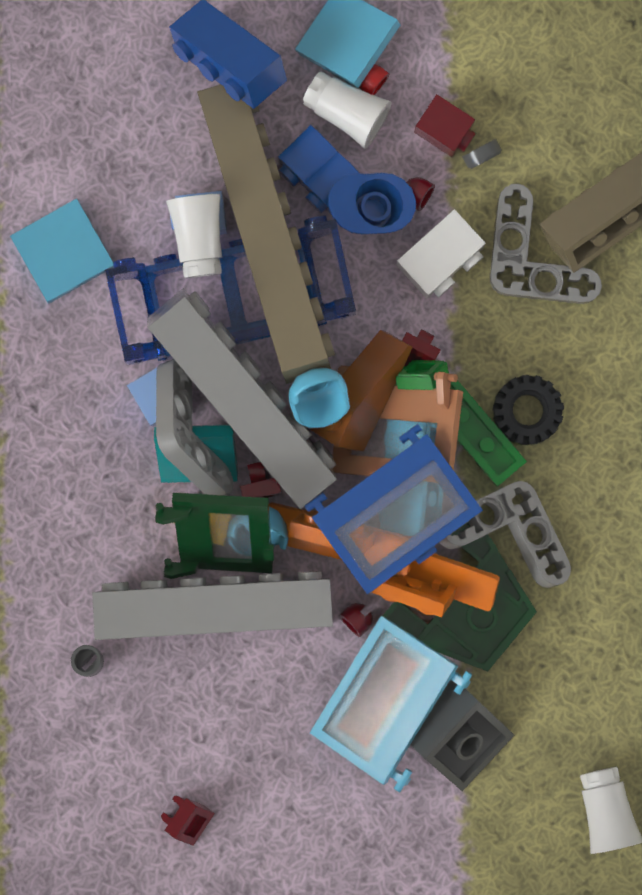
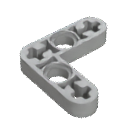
(518, 261)
(176, 434)
(508, 514)

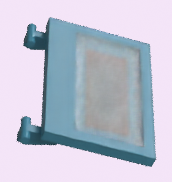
(385, 701)

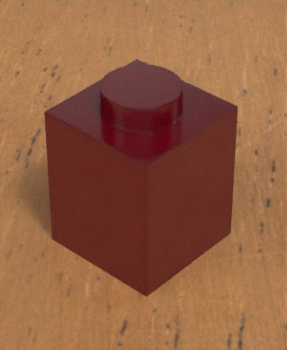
(446, 126)

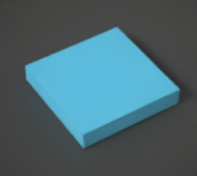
(348, 38)
(62, 251)

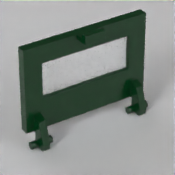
(218, 533)

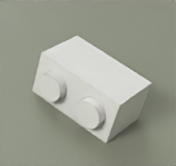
(441, 254)

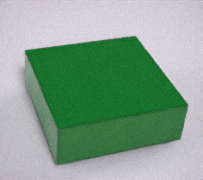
(420, 374)

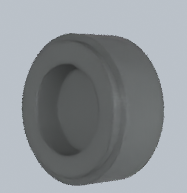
(482, 154)

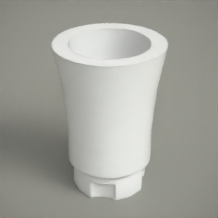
(347, 107)
(197, 233)
(608, 812)

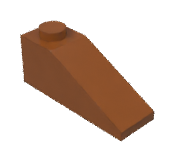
(369, 386)

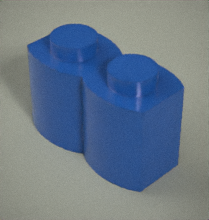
(315, 166)

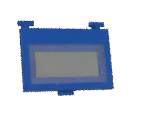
(396, 513)

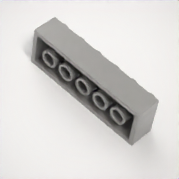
(241, 398)
(212, 608)

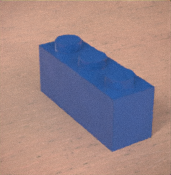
(227, 54)

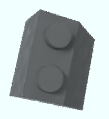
(460, 736)

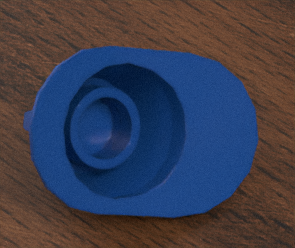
(372, 203)

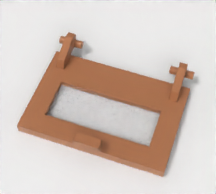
(434, 411)

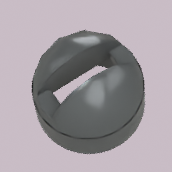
(82, 656)

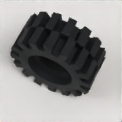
(550, 402)

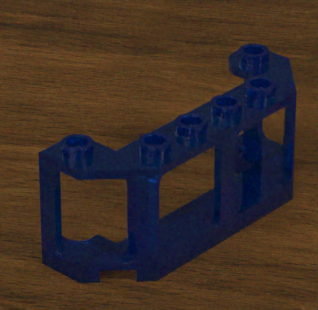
(241, 330)

